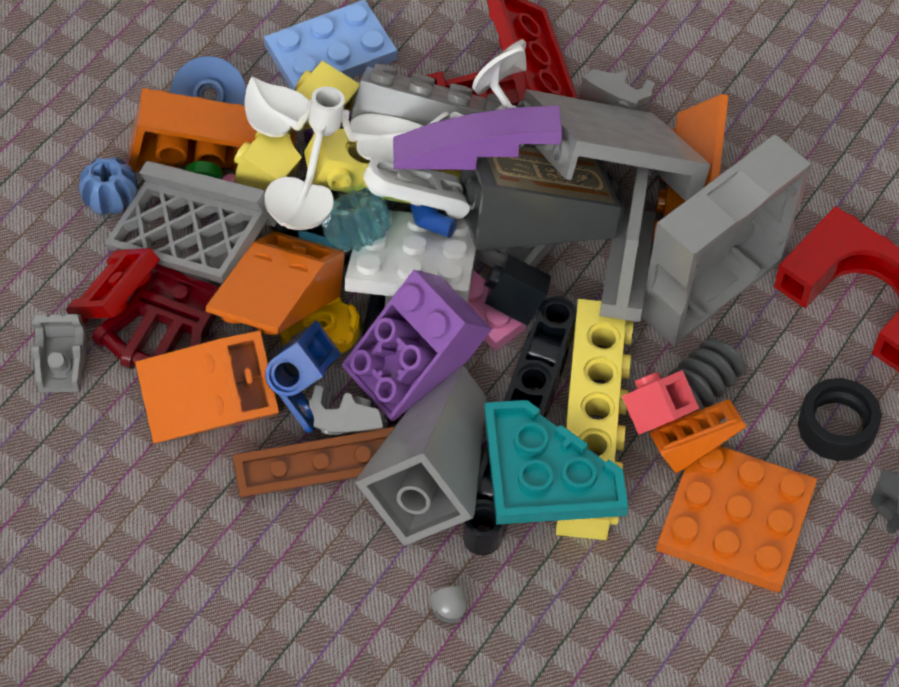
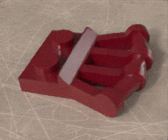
(166, 299)

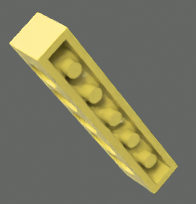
(598, 399)

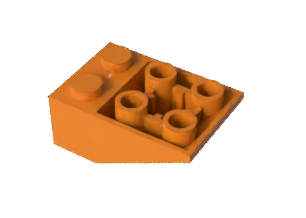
(279, 283)
(206, 387)

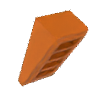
(696, 434)

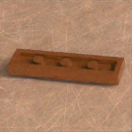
(306, 463)

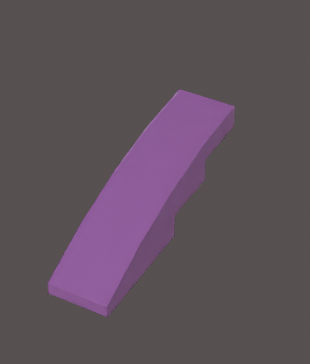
(460, 140)

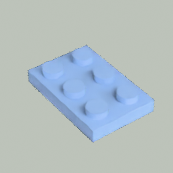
(342, 38)

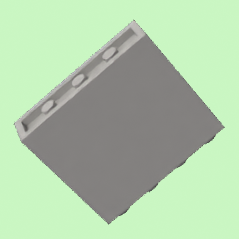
(620, 137)

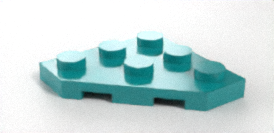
(546, 469)

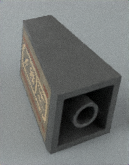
(532, 204)

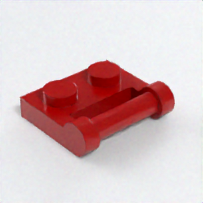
(116, 283)

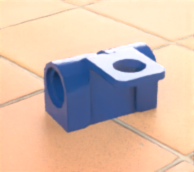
(299, 366)

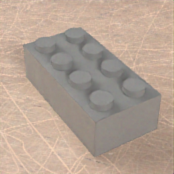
(416, 97)

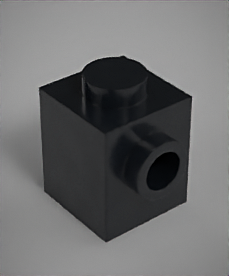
(516, 289)

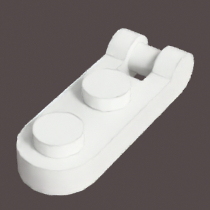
(417, 186)

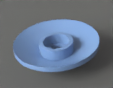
(210, 73)

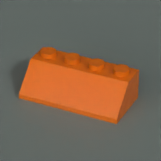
(703, 130)

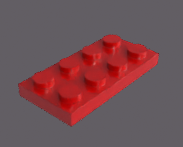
(544, 59)

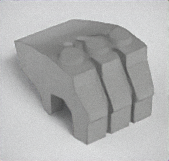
(612, 90)
(59, 352)
(352, 417)

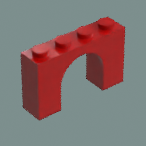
(839, 248)

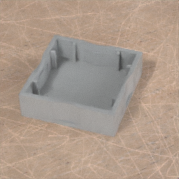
(723, 239)

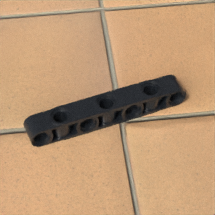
(538, 366)

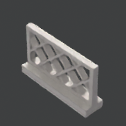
(204, 196)
(629, 258)

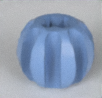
(107, 185)

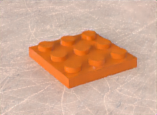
(738, 517)

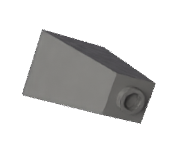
(430, 462)

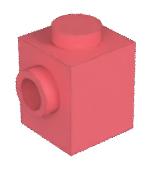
(659, 400)

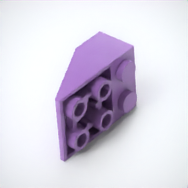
(415, 343)

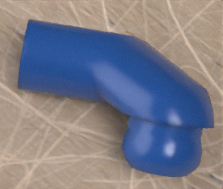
(431, 220)

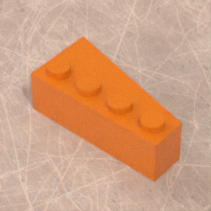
(186, 130)

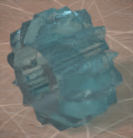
(356, 220)

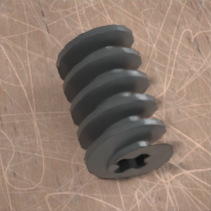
(710, 370)

